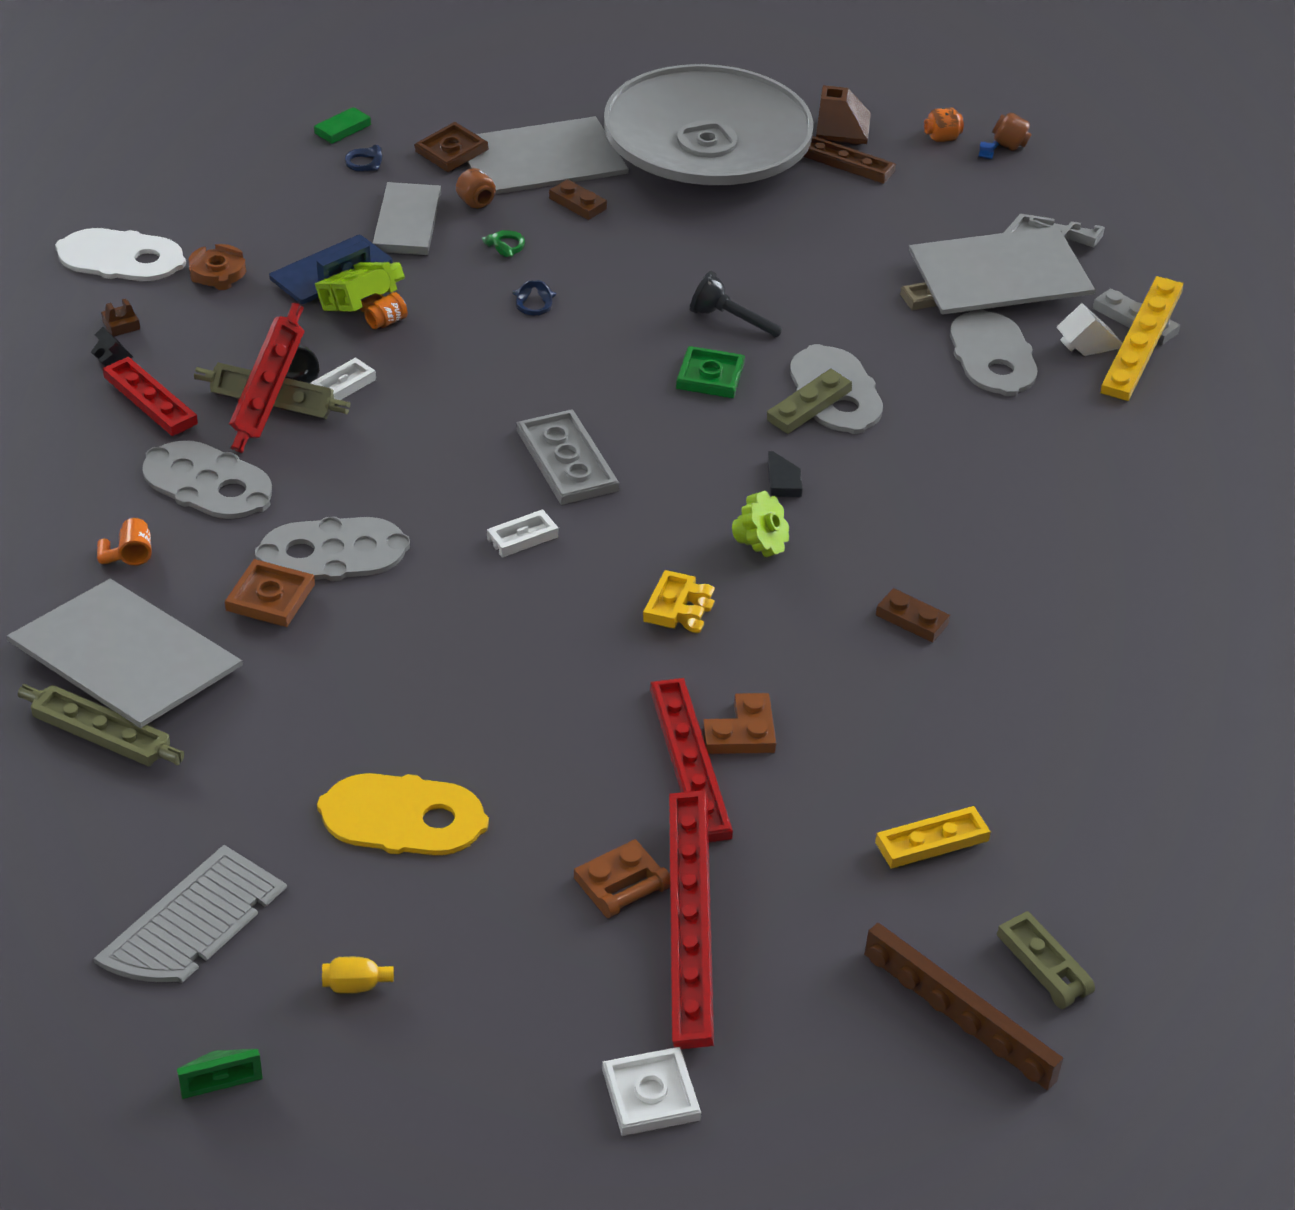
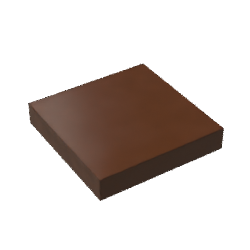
(451, 146)

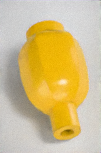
(354, 974)

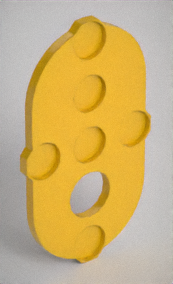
(390, 811)

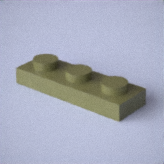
(809, 401)

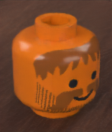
(944, 124)

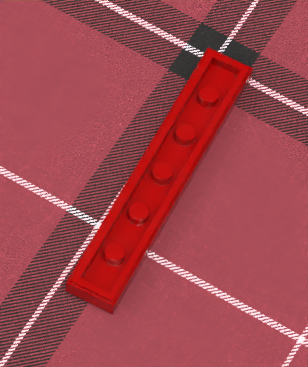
(689, 751)

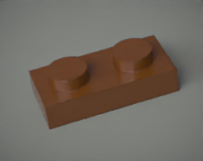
(578, 199)
(913, 615)

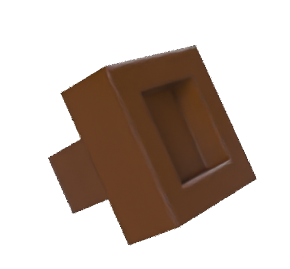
(120, 319)

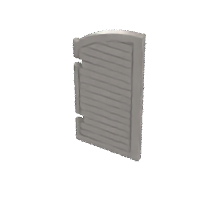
(192, 920)

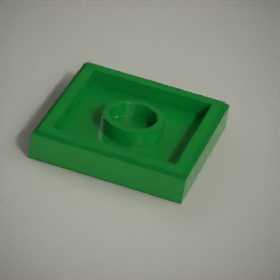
(710, 372)

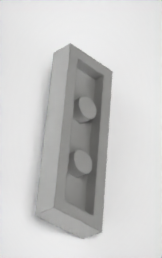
(1124, 310)

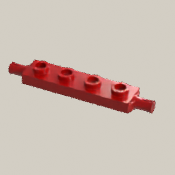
(266, 377)

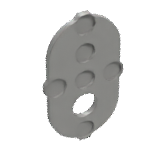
(990, 339)
(818, 359)
(196, 473)
(340, 547)

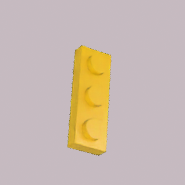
(932, 837)

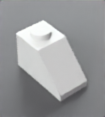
(1087, 333)

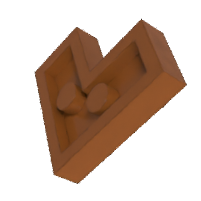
(748, 732)

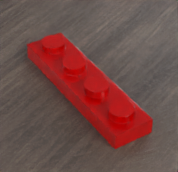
(150, 396)

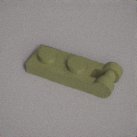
(1046, 959)

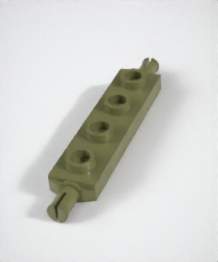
(293, 395)
(100, 725)

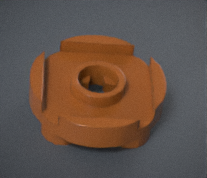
(217, 266)

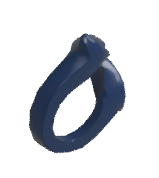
(373, 151)
(525, 290)

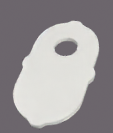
(115, 253)

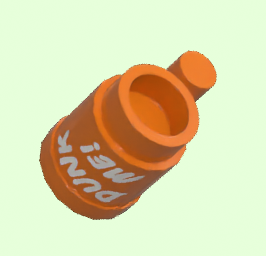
(384, 310)
(133, 544)

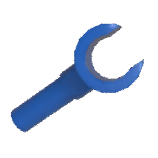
(987, 149)

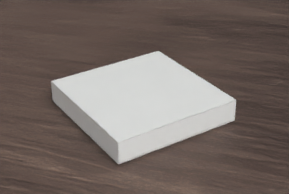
(651, 1091)

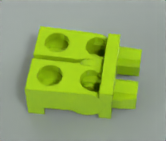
(347, 288)

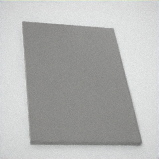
(548, 155)
(1000, 270)
(125, 652)

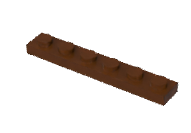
(963, 1006)

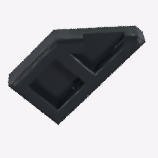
(783, 477)

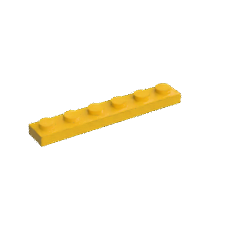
(1141, 338)

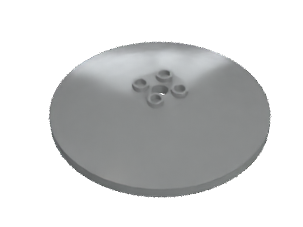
(708, 124)

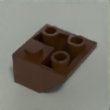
(842, 116)

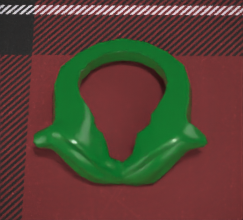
(502, 247)

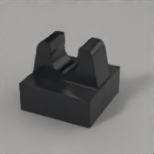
(108, 348)

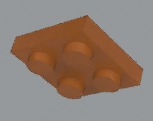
(270, 592)

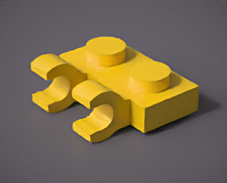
(670, 600)

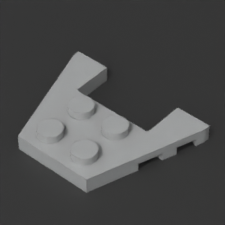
(1072, 231)

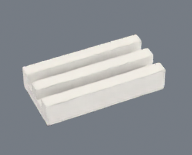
(347, 378)
(524, 531)

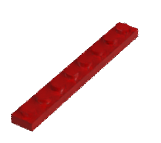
(690, 921)

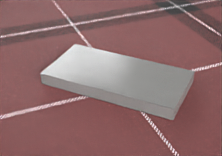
(407, 218)
(567, 457)

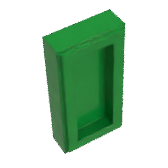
(342, 125)

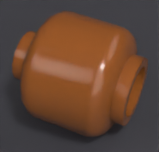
(1011, 131)
(475, 188)

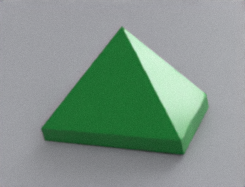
(219, 1071)

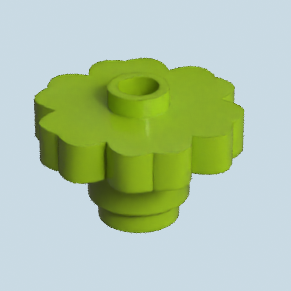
(762, 524)

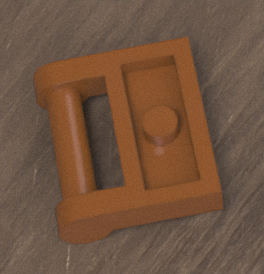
(618, 870)

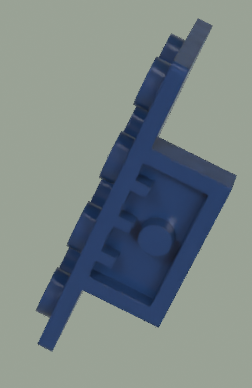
(301, 275)

